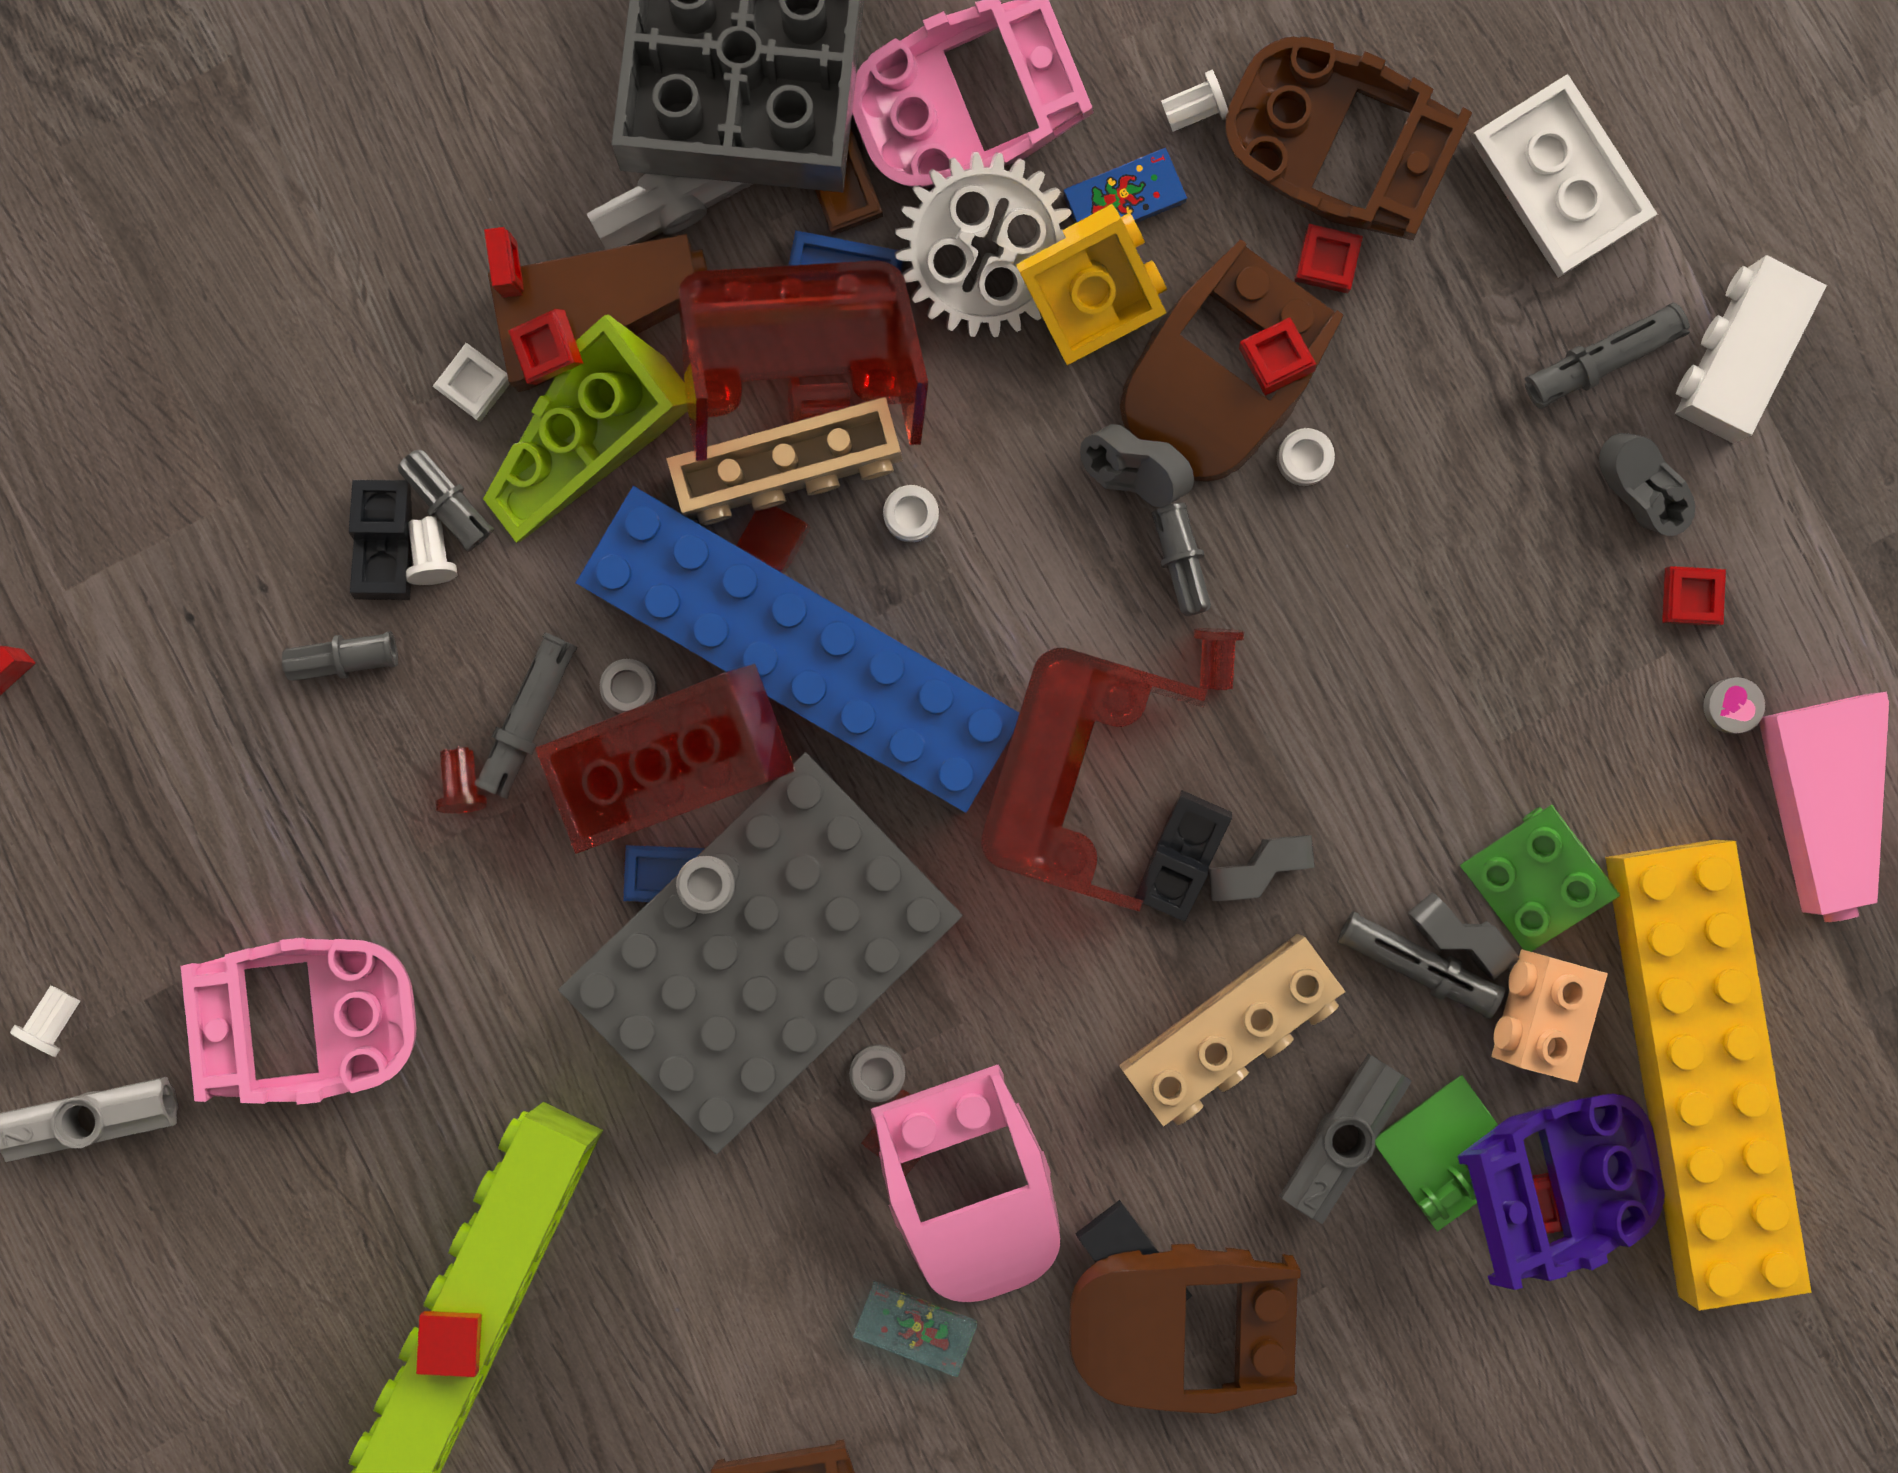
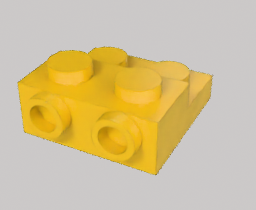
(1094, 284)

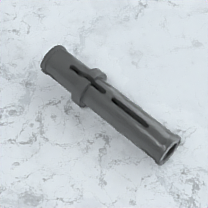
(1587, 365)
(525, 716)
(1480, 993)

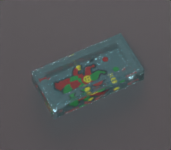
(915, 1329)

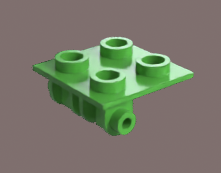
(1539, 879)
(1426, 1150)

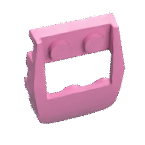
(914, 109)
(359, 1018)
(989, 1243)

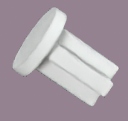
(1195, 103)
(428, 553)
(47, 1021)

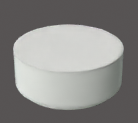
(1305, 457)
(911, 513)

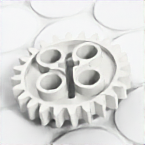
(938, 225)

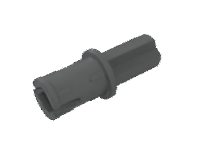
(445, 499)
(1182, 558)
(340, 657)

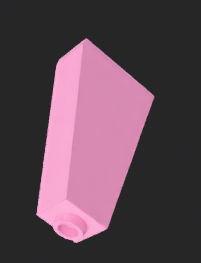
(1830, 798)

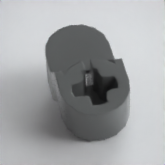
(1137, 465)
(1647, 484)
(1252, 878)
(1445, 931)

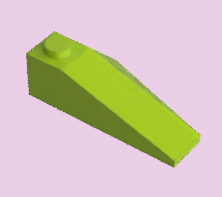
(586, 426)

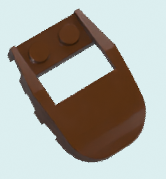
(1293, 110)
(1197, 403)
(1132, 1328)

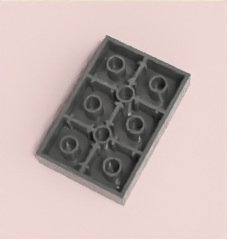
(739, 90)
(750, 995)

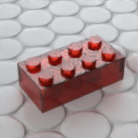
(665, 758)

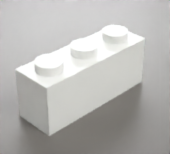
(1748, 348)

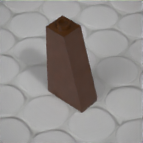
(628, 282)

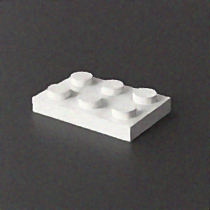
(1563, 175)

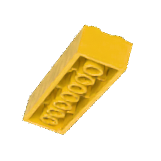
(1708, 1074)

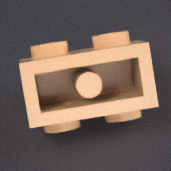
(1548, 1015)

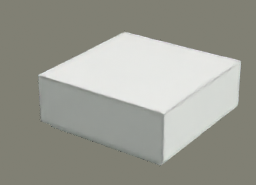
(472, 382)

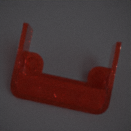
(799, 325)
(1045, 758)

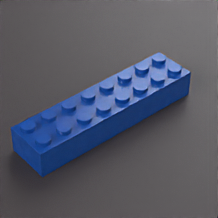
(803, 647)

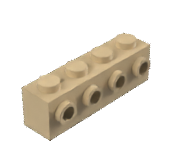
(785, 460)
(1232, 1030)

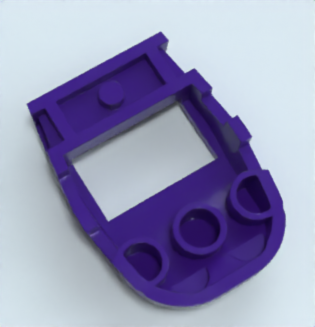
(1601, 1177)

